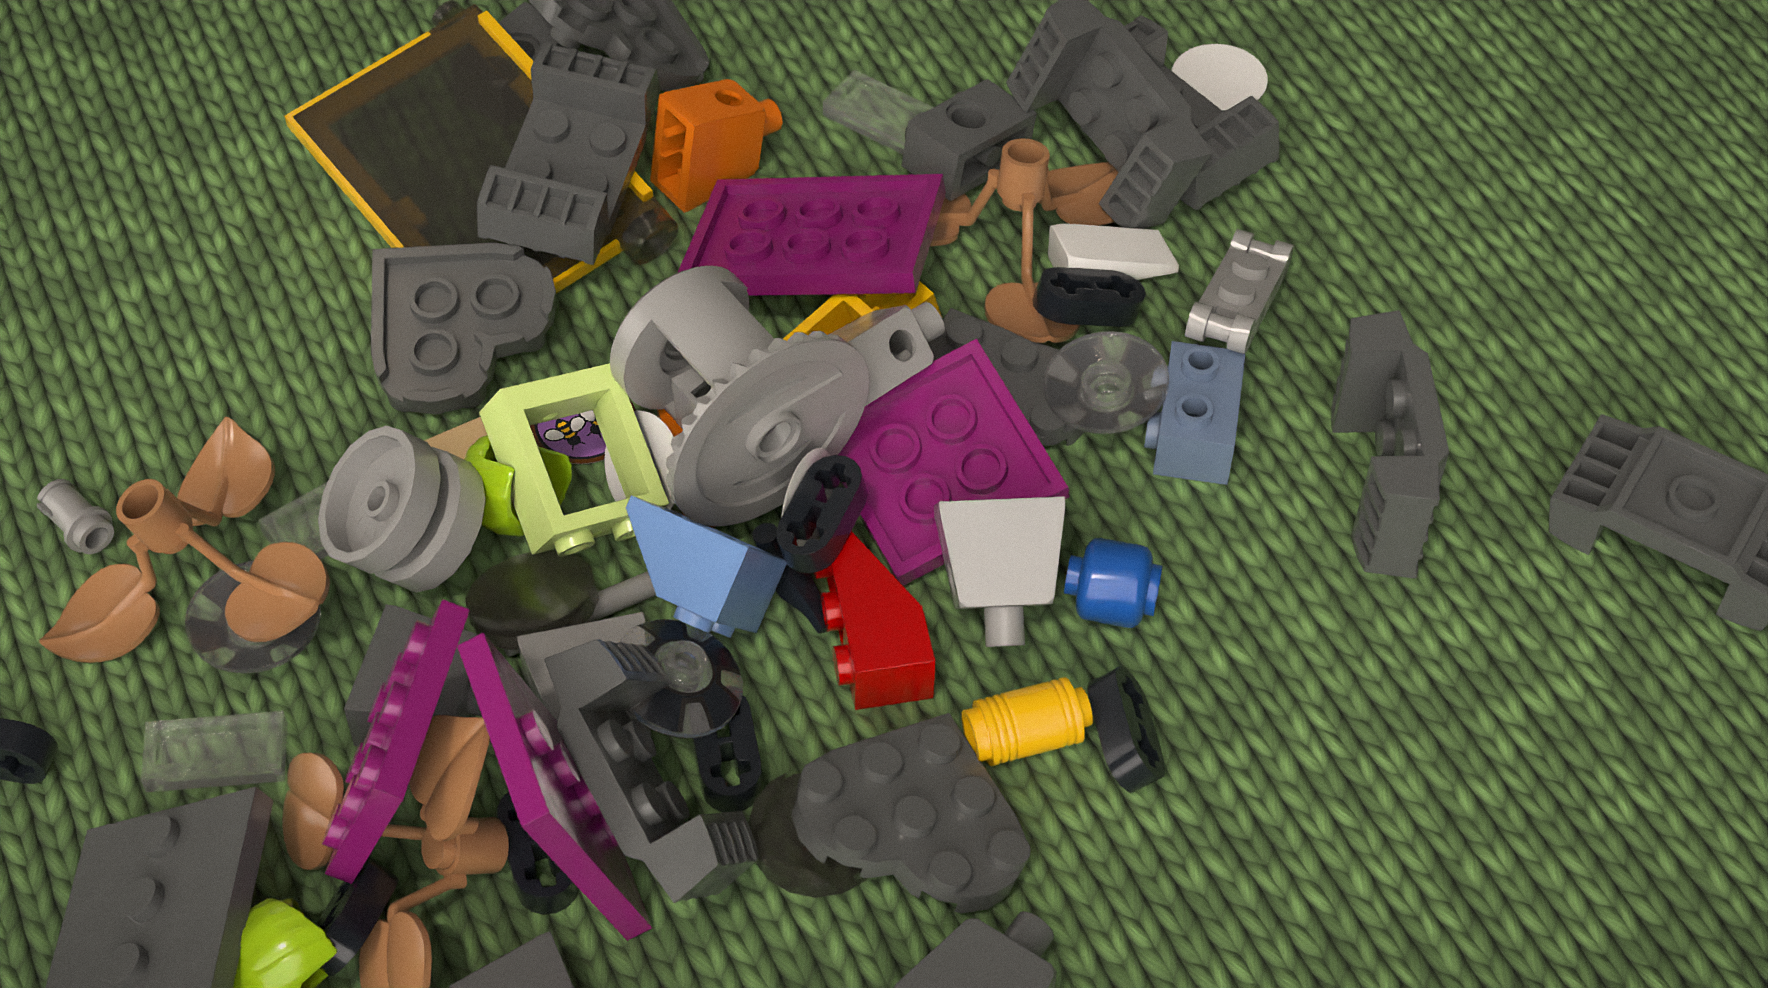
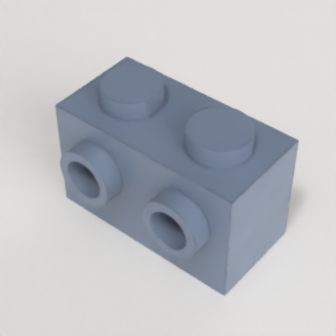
(1199, 415)

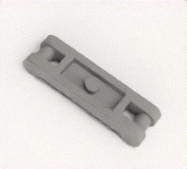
(1240, 292)

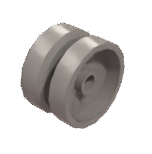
(401, 509)

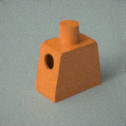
(708, 136)

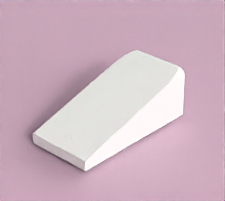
(1126, 250)

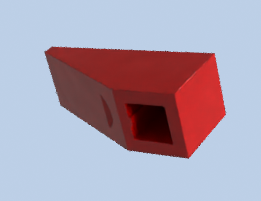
(880, 631)

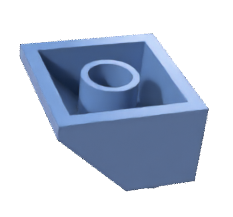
(703, 571)

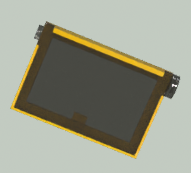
(426, 125)

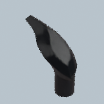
(793, 587)

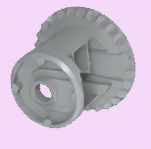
(736, 392)

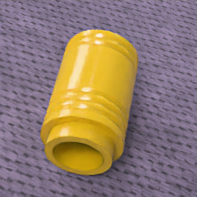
(1027, 721)

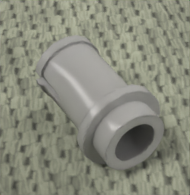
(84, 526)

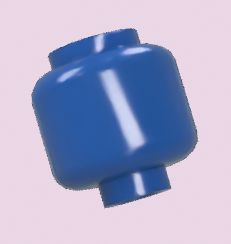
(1114, 582)

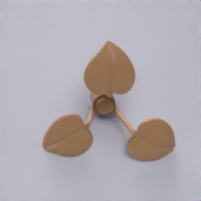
(1021, 184)
(227, 479)
(452, 843)

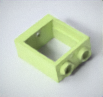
(508, 424)

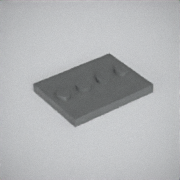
(164, 897)

